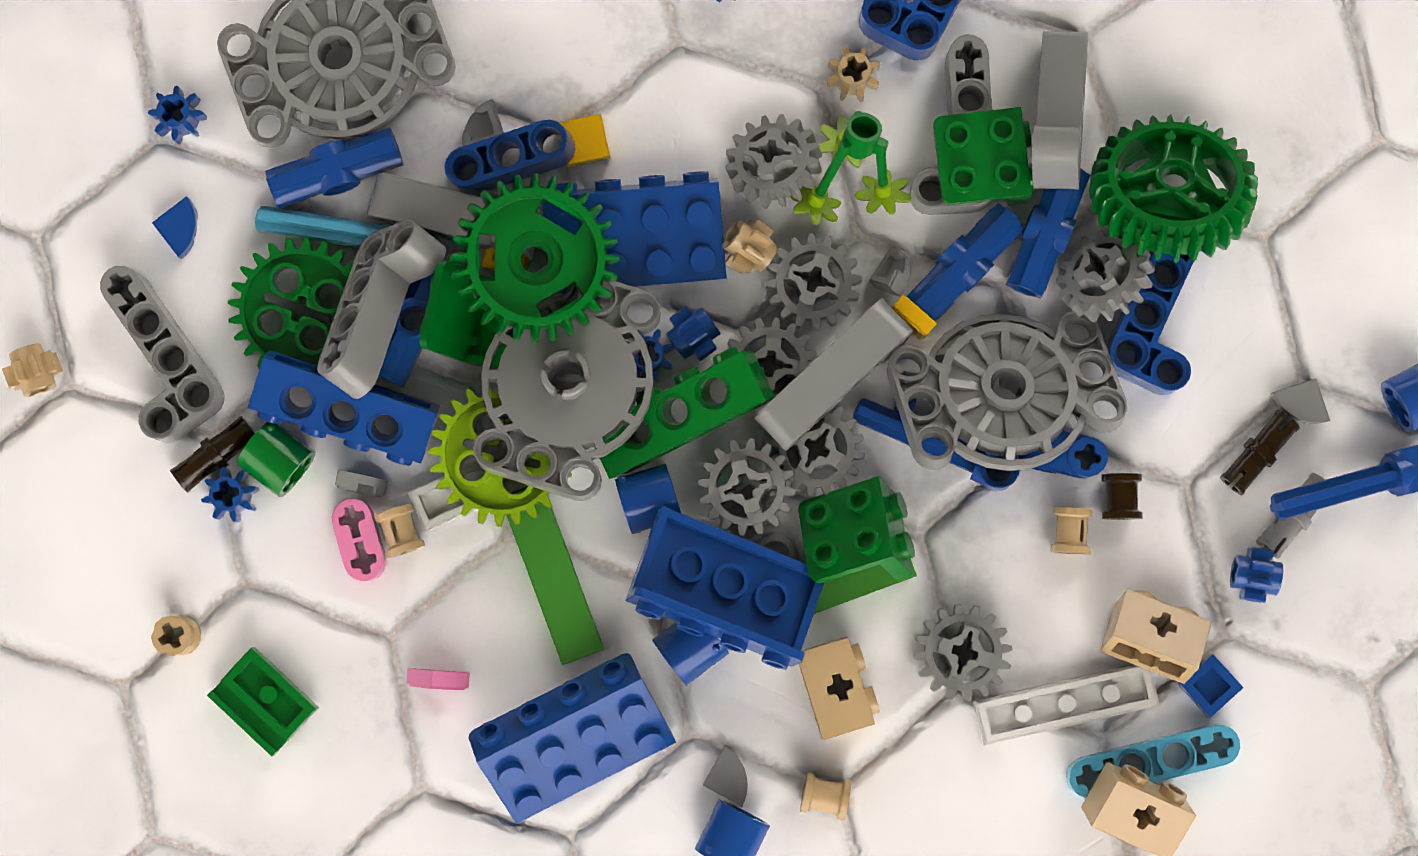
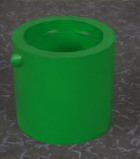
(276, 458)

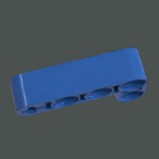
(905, 17)
(1145, 337)

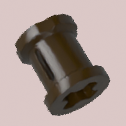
(1122, 496)

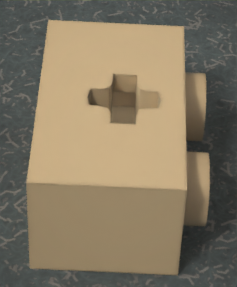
(1172, 651)
(831, 714)
(1138, 810)

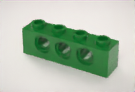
(745, 392)

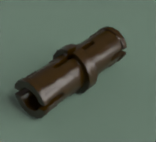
(1260, 452)
(213, 454)

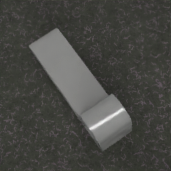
(977, 85)
(1060, 110)
(427, 205)
(373, 303)
(156, 350)
(834, 374)

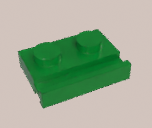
(263, 701)

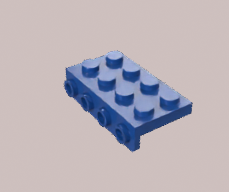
(661, 227)
(725, 588)
(570, 738)

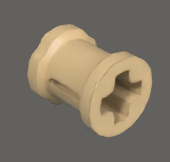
(399, 530)
(1071, 530)
(164, 630)
(825, 796)

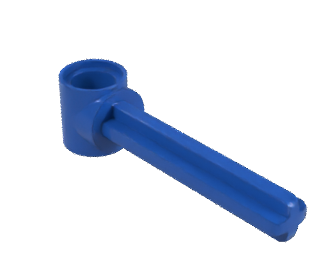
(890, 424)
(1395, 473)

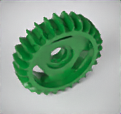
(1167, 216)
(570, 258)

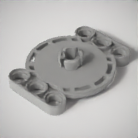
(296, 57)
(1028, 362)
(580, 416)

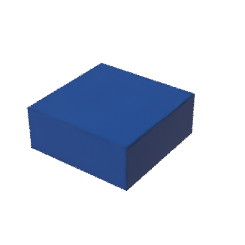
(1211, 686)

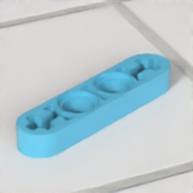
(1152, 756)

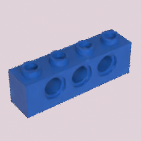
(273, 402)

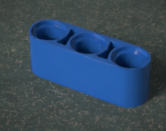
(489, 155)

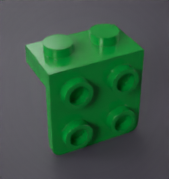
(983, 156)
(450, 327)
(856, 531)

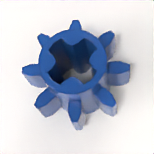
(164, 111)
(693, 333)
(659, 353)
(221, 487)
(1256, 575)

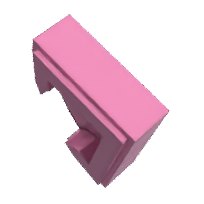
(437, 679)

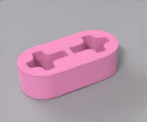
(349, 543)

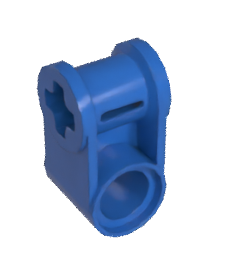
(1070, 466)

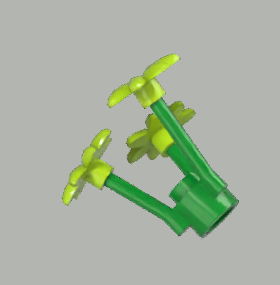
(854, 141)

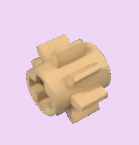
(860, 64)
(749, 246)
(32, 370)

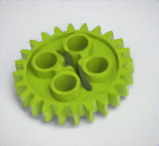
(489, 492)

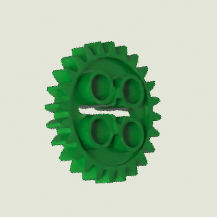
(314, 272)

